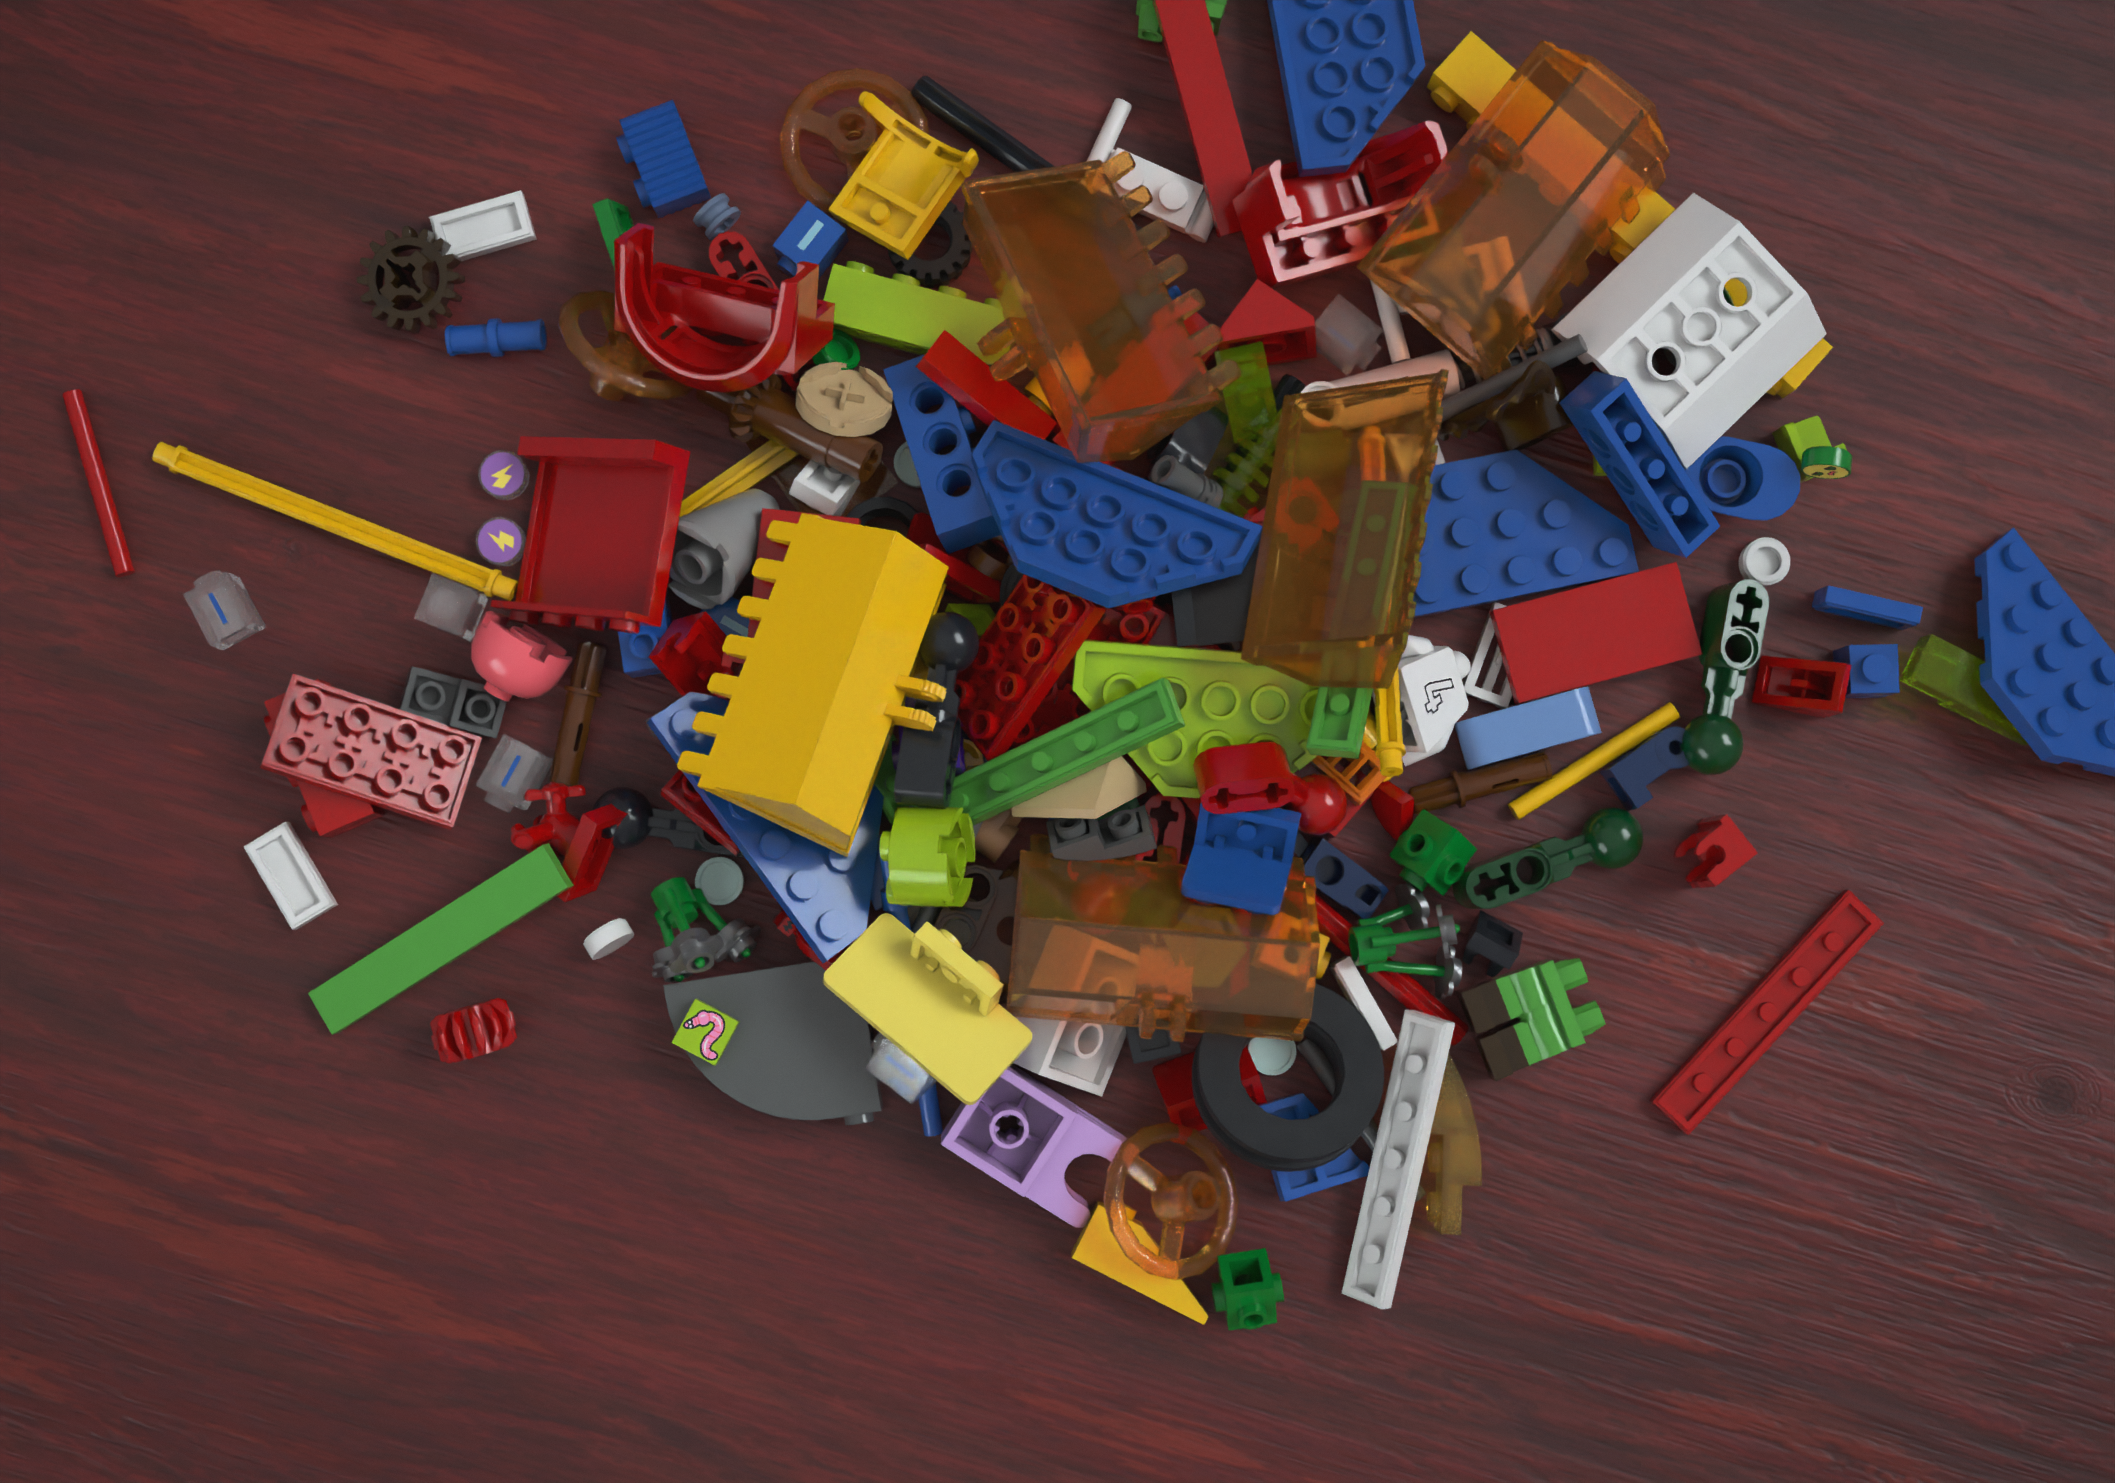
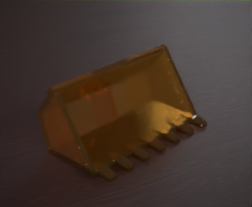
(1092, 306)
(1134, 952)

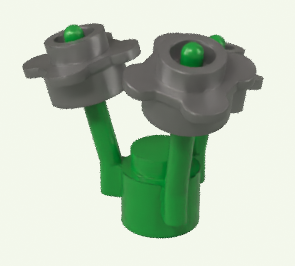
(694, 948)

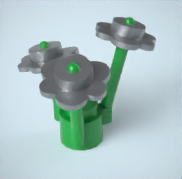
(1372, 943)

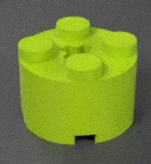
(928, 856)

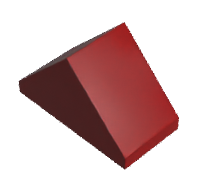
(1802, 685)

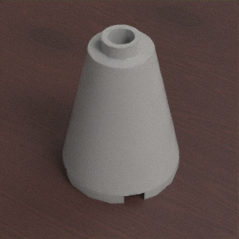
(717, 548)

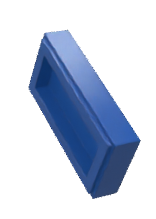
(1867, 607)

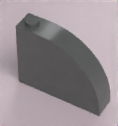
(795, 1044)

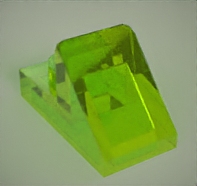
(1251, 396)

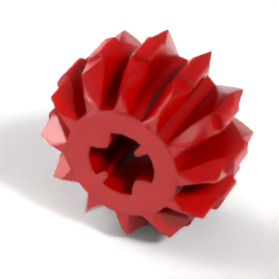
(473, 1030)

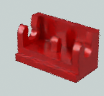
(690, 653)
(1718, 847)

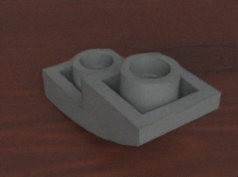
(452, 702)
(1110, 838)

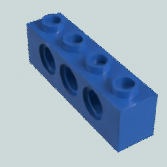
(1640, 463)
(959, 519)

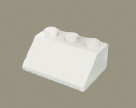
(1072, 1052)

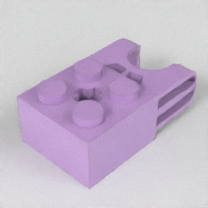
(1039, 1152)

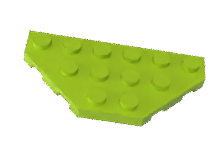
(1218, 697)

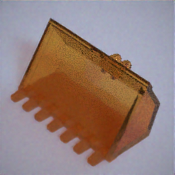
(1521, 206)
(1345, 532)

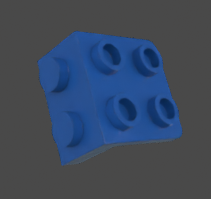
(1242, 859)

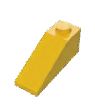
(1101, 1252)

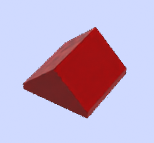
(1269, 317)

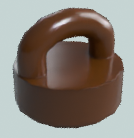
(989, 559)

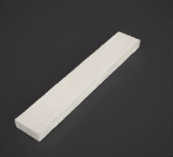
(1398, 1158)

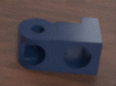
(1643, 765)
(1342, 879)

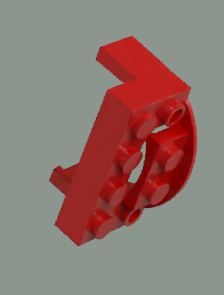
(1323, 222)
(779, 325)

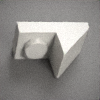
(824, 488)

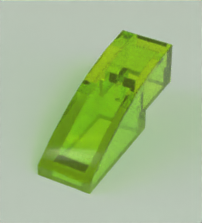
(1955, 681)

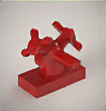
(575, 839)

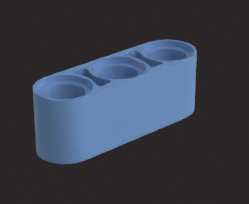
(1527, 728)

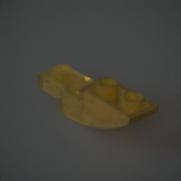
(1455, 1155)

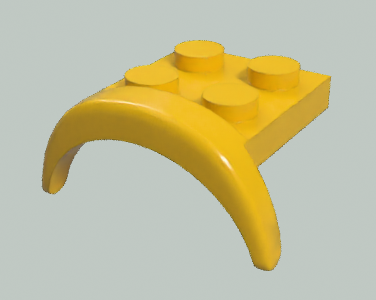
(900, 182)

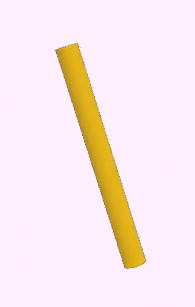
(1594, 760)

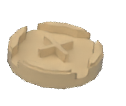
(844, 400)

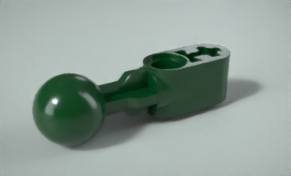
(1736, 615)
(1607, 838)

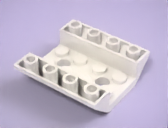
(1674, 300)

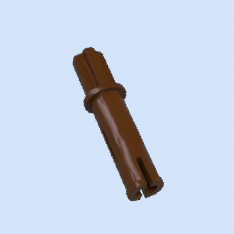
(577, 713)
(1481, 782)

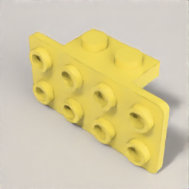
(931, 1003)

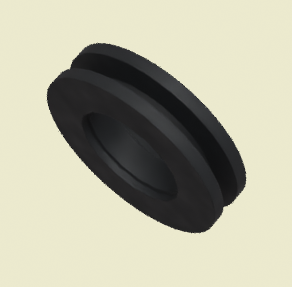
(1296, 1143)

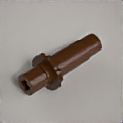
(774, 415)

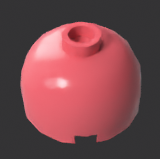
(516, 658)

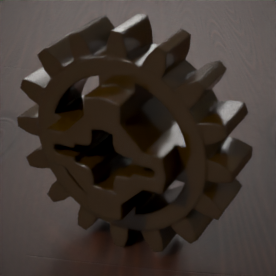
(396, 290)

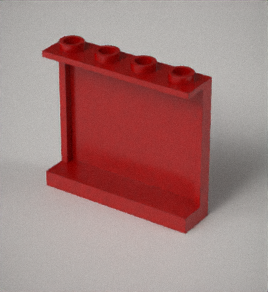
(599, 532)

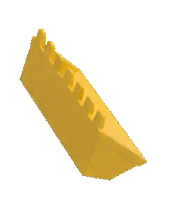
(821, 677)

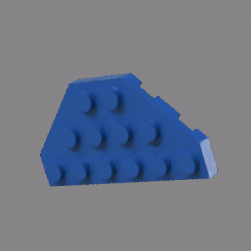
(1342, 73)
(1100, 526)
(1512, 532)
(2044, 659)
(814, 885)

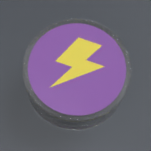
(503, 475)
(500, 541)

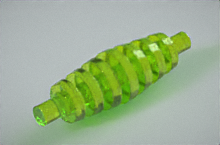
(1248, 468)

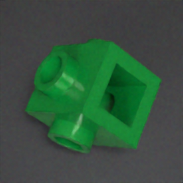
(1432, 853)
(1247, 1289)

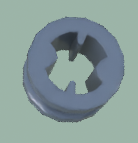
(717, 216)

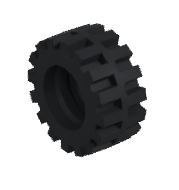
(947, 266)

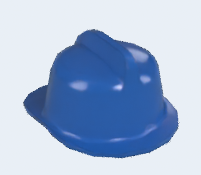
(1746, 479)

